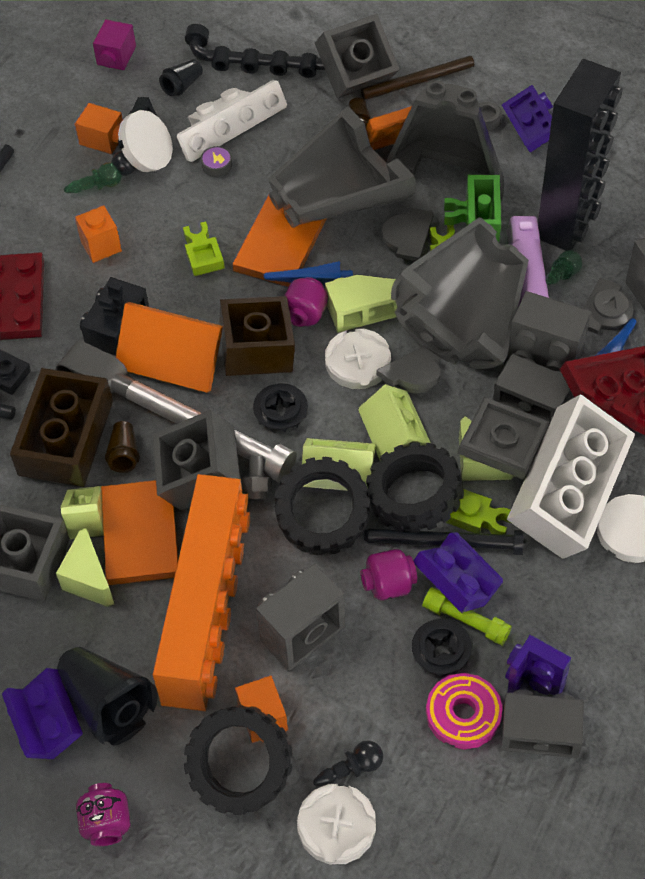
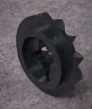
(291, 398)
(437, 632)

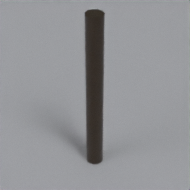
(417, 77)

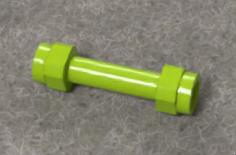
(495, 630)

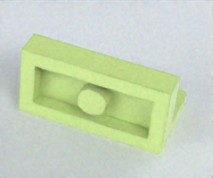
(392, 420)
(356, 454)

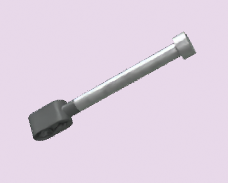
(91, 361)

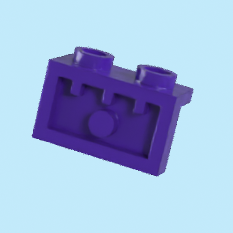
(530, 116)
(459, 573)
(539, 665)
(42, 716)

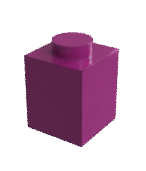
(114, 44)

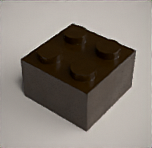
(256, 336)

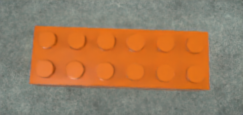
(201, 594)

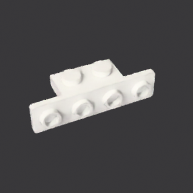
(229, 117)

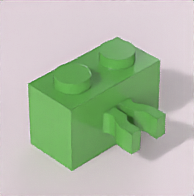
(481, 201)

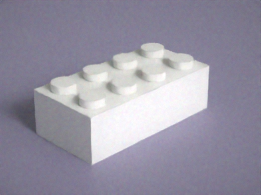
(571, 477)

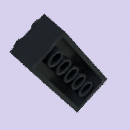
(578, 153)

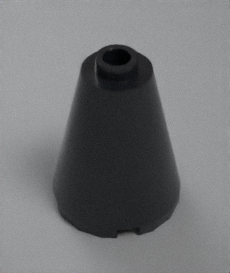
(107, 694)

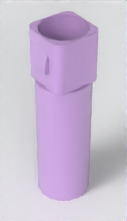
(525, 236)

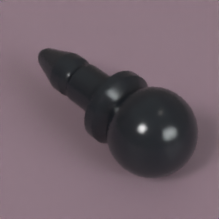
(365, 757)

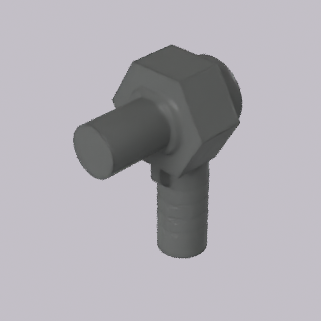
(256, 484)

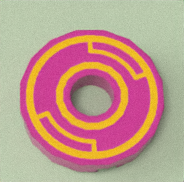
(468, 690)

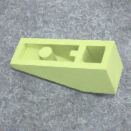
(360, 301)

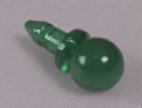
(106, 175)
(564, 267)

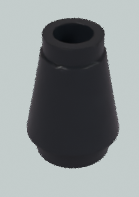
(179, 77)

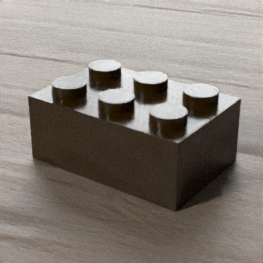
(62, 427)

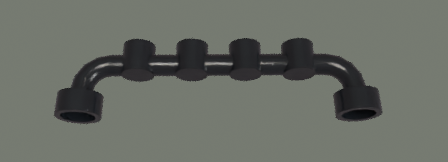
(250, 58)

